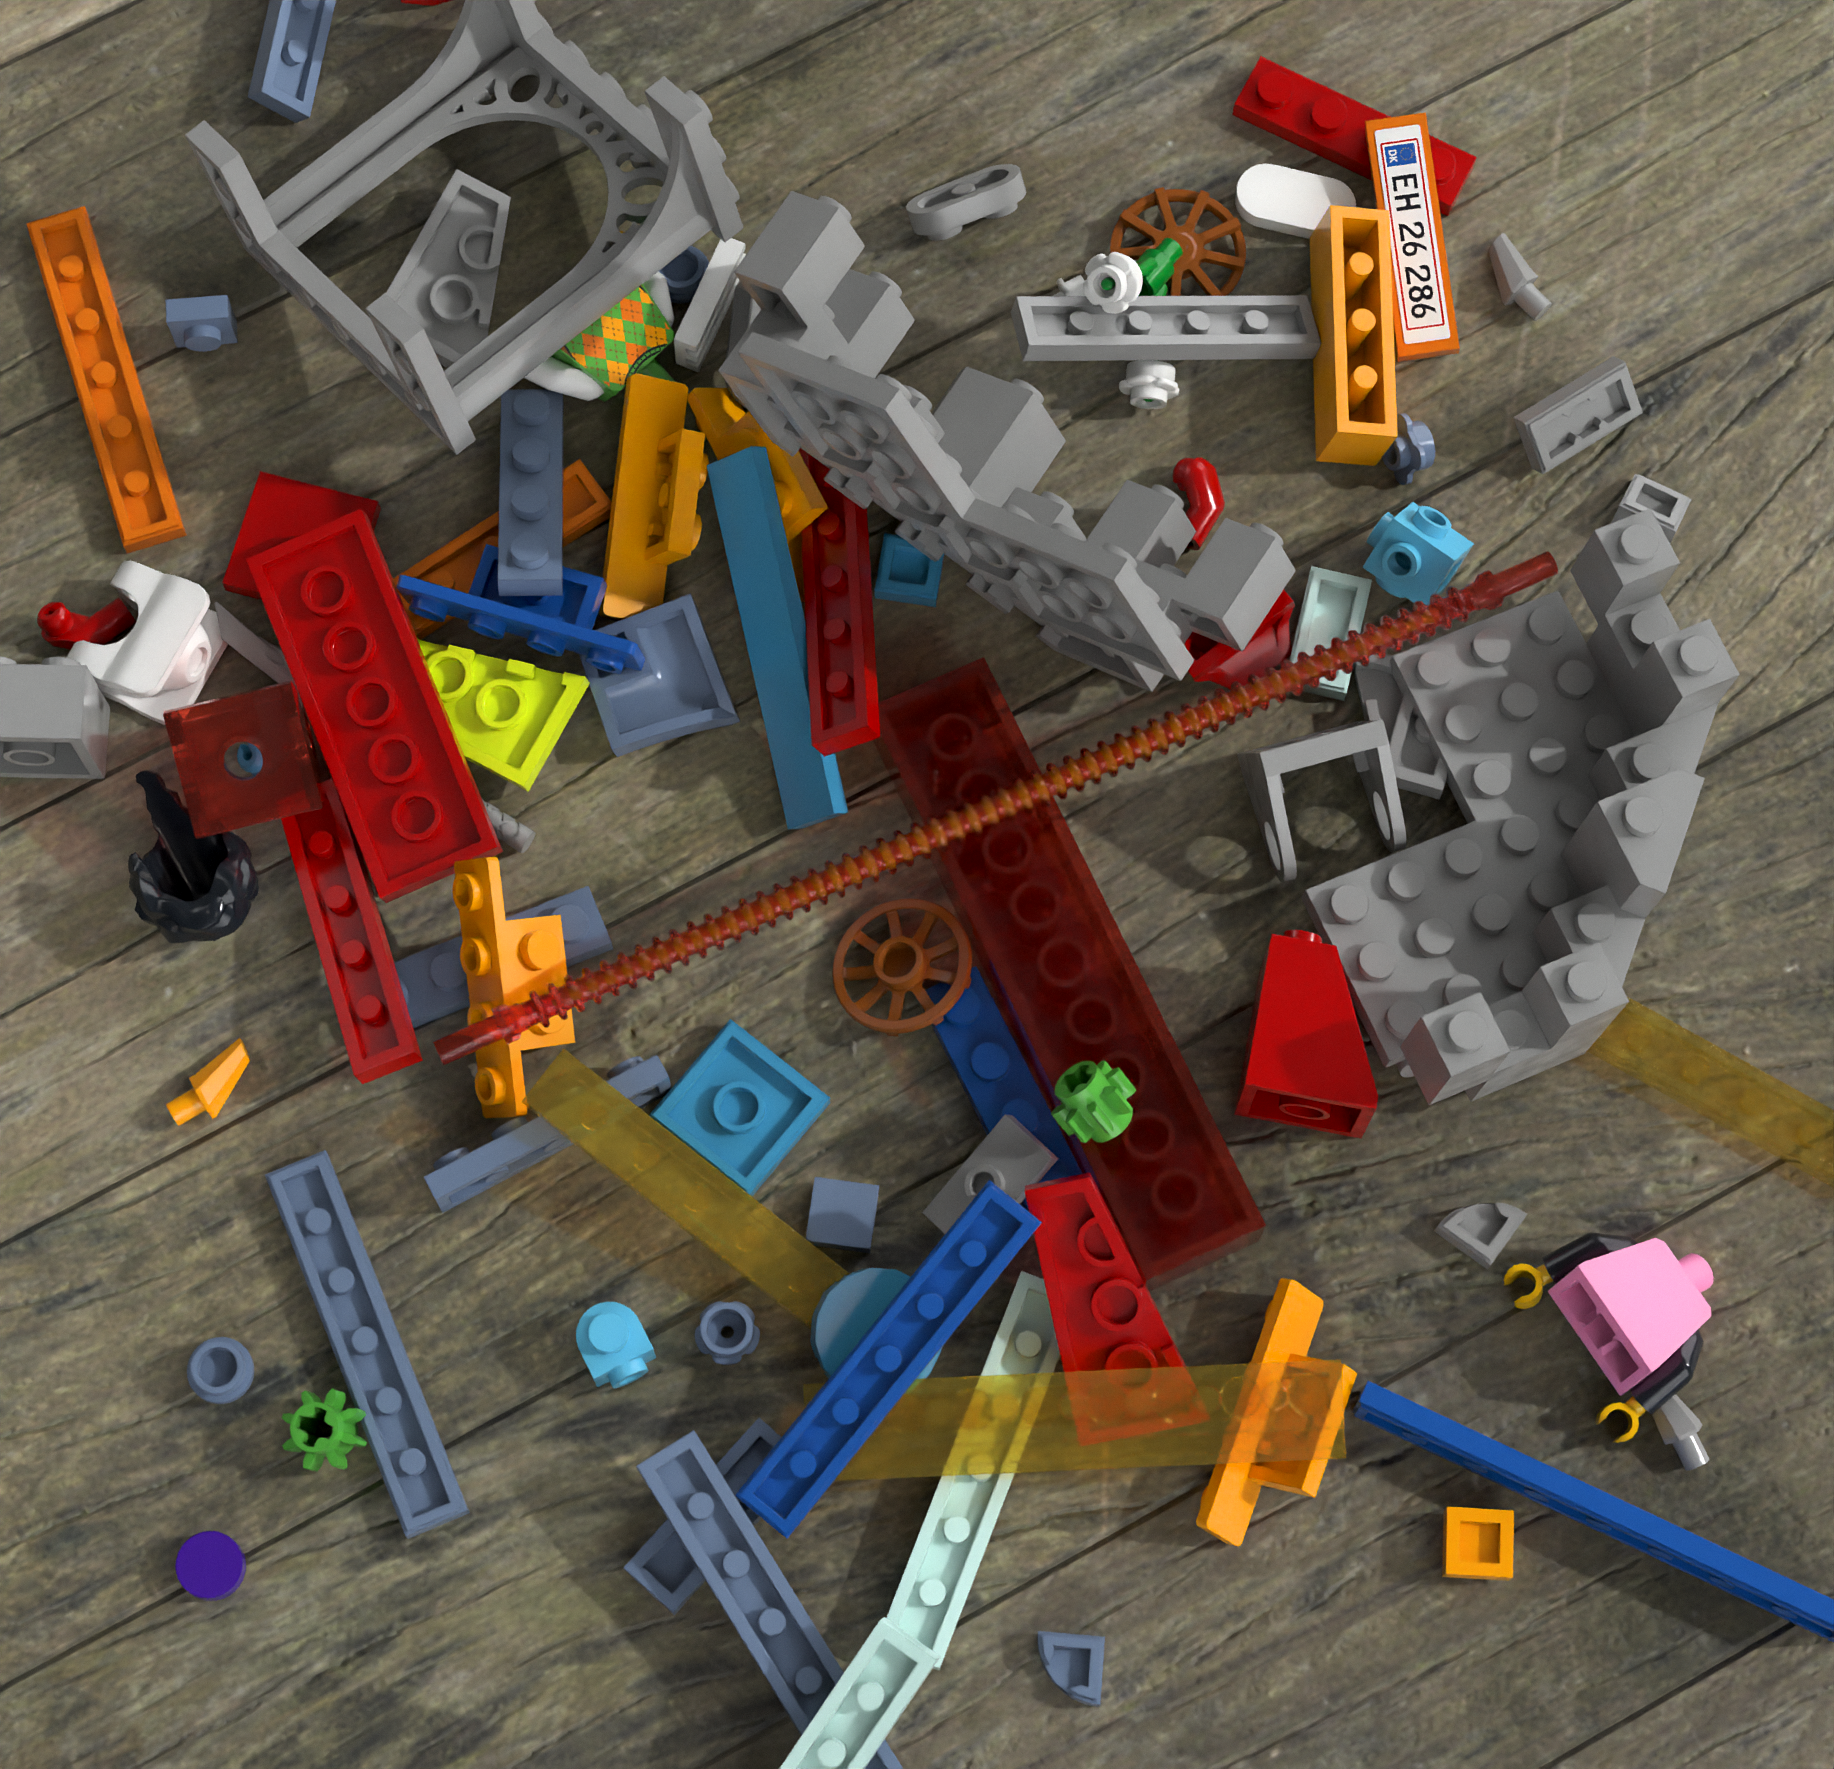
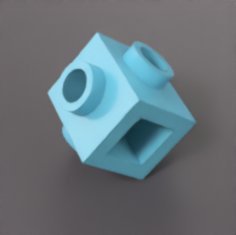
(1415, 553)

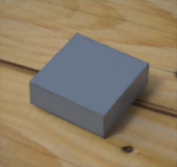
(842, 1214)

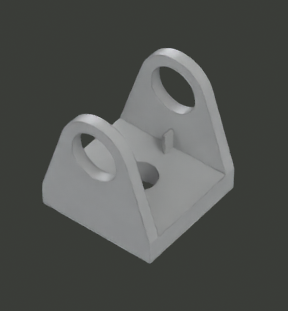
(1372, 760)

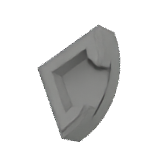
(1481, 1229)

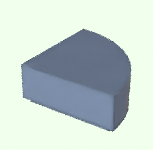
(1073, 1664)

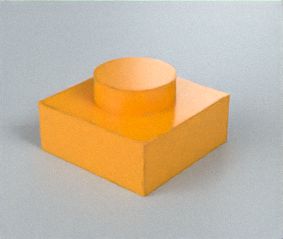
(1478, 1543)

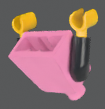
(1631, 1311)

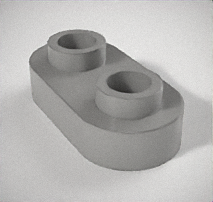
(984, 193)

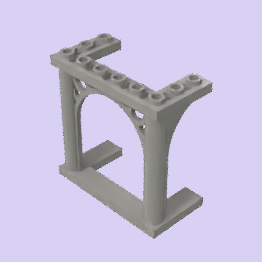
(484, 56)

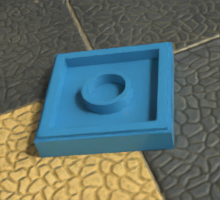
(740, 1107)

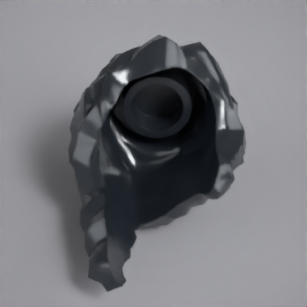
(188, 883)

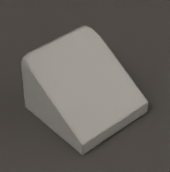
(1665, 503)

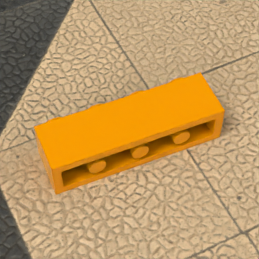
(1356, 333)

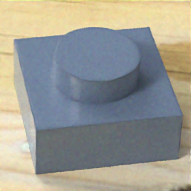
(201, 322)

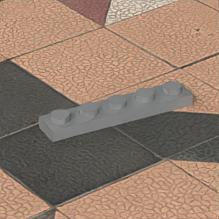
(1166, 328)

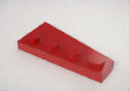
(1092, 1283)

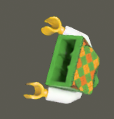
(614, 346)

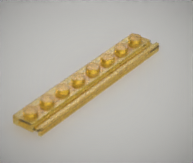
(1107, 1420)

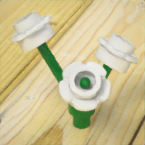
(1113, 284)

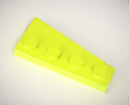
(503, 709)

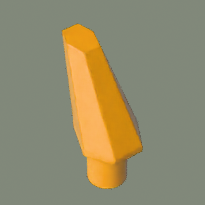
(211, 1085)

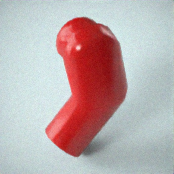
(1204, 495)
(65, 628)

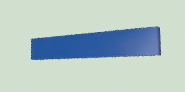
(888, 1359)

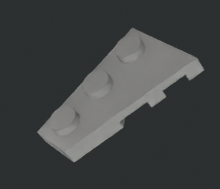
(455, 267)

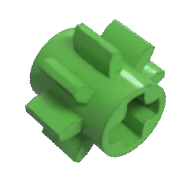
(1093, 1101)
(305, 1422)

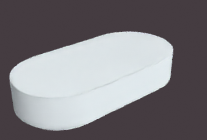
(1288, 198)

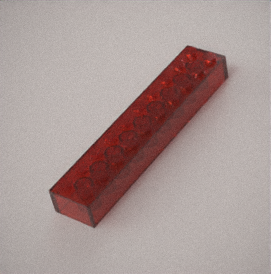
(1067, 975)

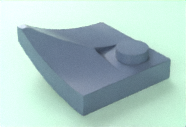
(678, 685)

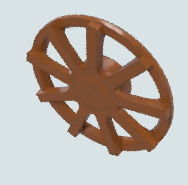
(1185, 236)
(903, 967)

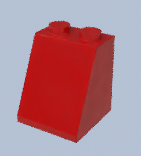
(1305, 1042)

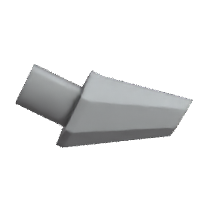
(1516, 279)
(1680, 1427)

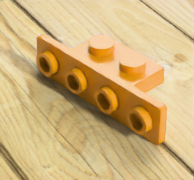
(733, 430)
(653, 496)
(502, 967)
(1234, 1487)

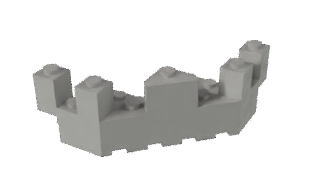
(971, 466)
(1576, 795)

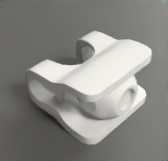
(166, 652)

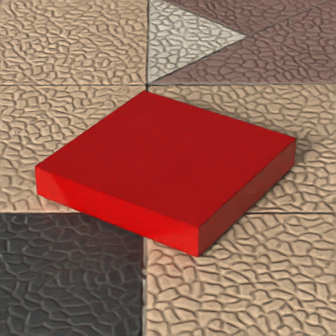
(281, 511)

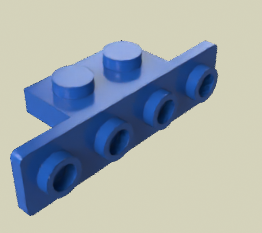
(546, 621)

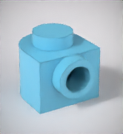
(613, 1344)

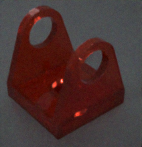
(271, 721)

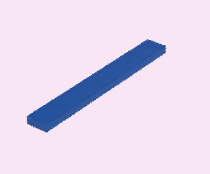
(1596, 1509)

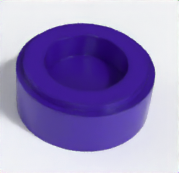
(210, 1566)

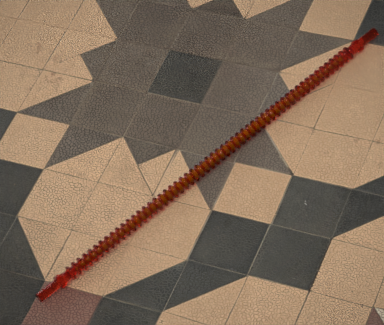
(1485, 592)

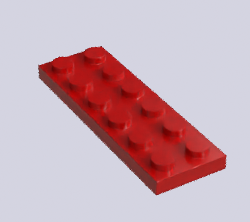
(373, 705)

